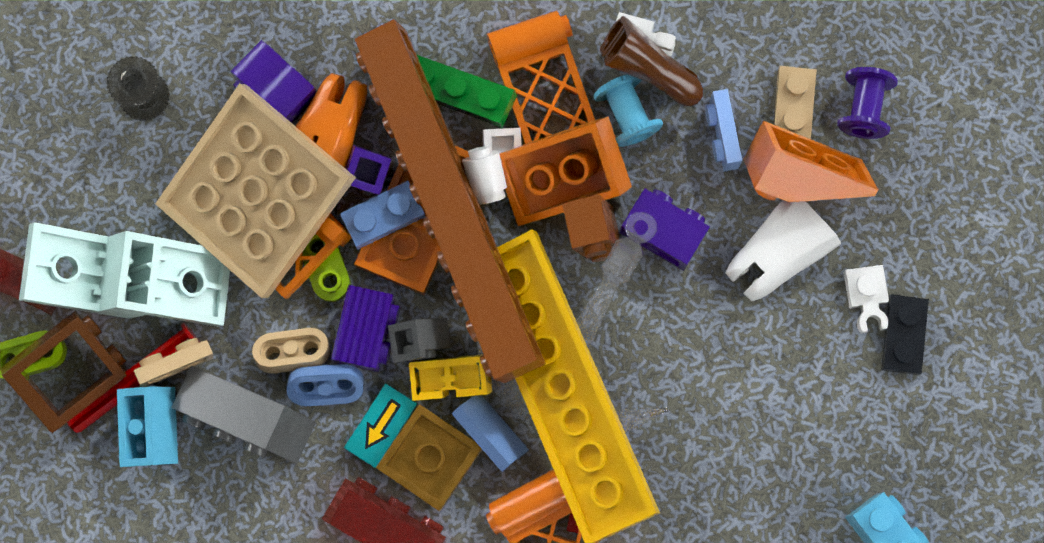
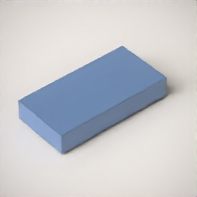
(490, 432)

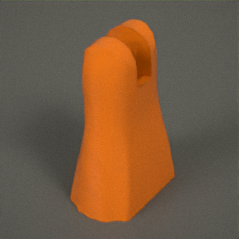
(334, 124)

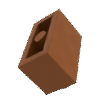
(591, 227)

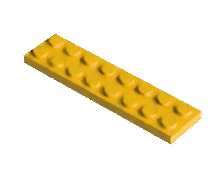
(573, 405)

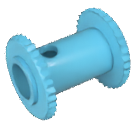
(628, 110)

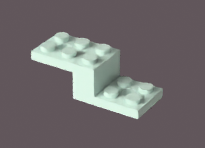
(123, 275)

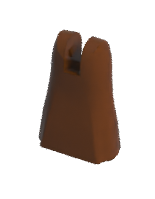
(635, 54)

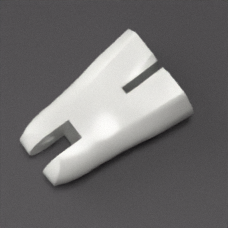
(783, 246)

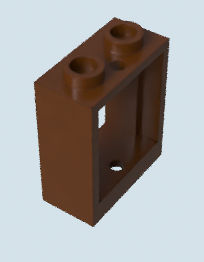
(30, 393)

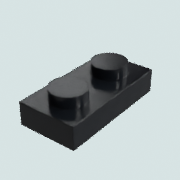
(905, 334)

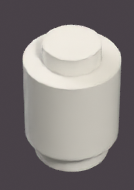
(485, 174)

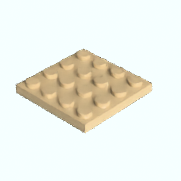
(254, 191)

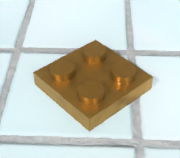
(429, 457)

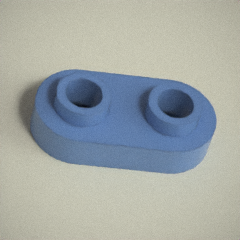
(326, 385)

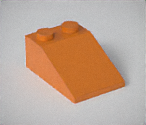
(803, 169)
(563, 170)

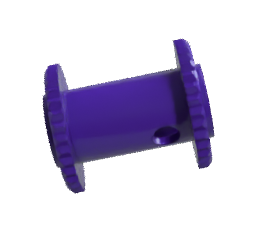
(867, 102)

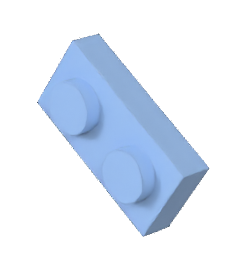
(726, 145)

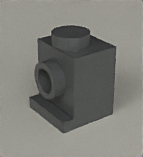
(418, 339)

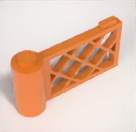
(536, 43)
(531, 509)

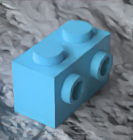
(147, 426)
(882, 522)

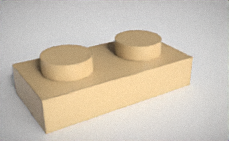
(795, 99)
(158, 368)

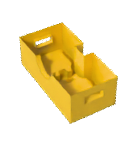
(447, 374)

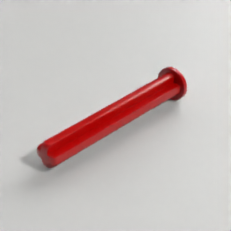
(109, 398)

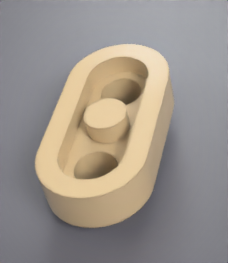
(292, 349)

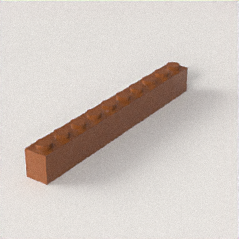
(449, 203)

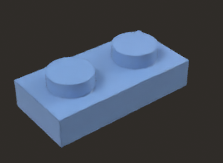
(382, 215)

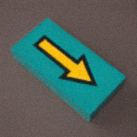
(381, 425)

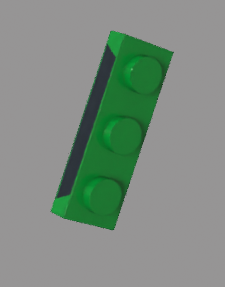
(468, 92)

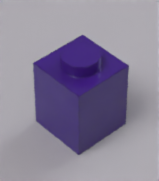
(368, 168)

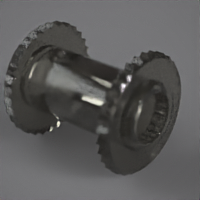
(142, 92)

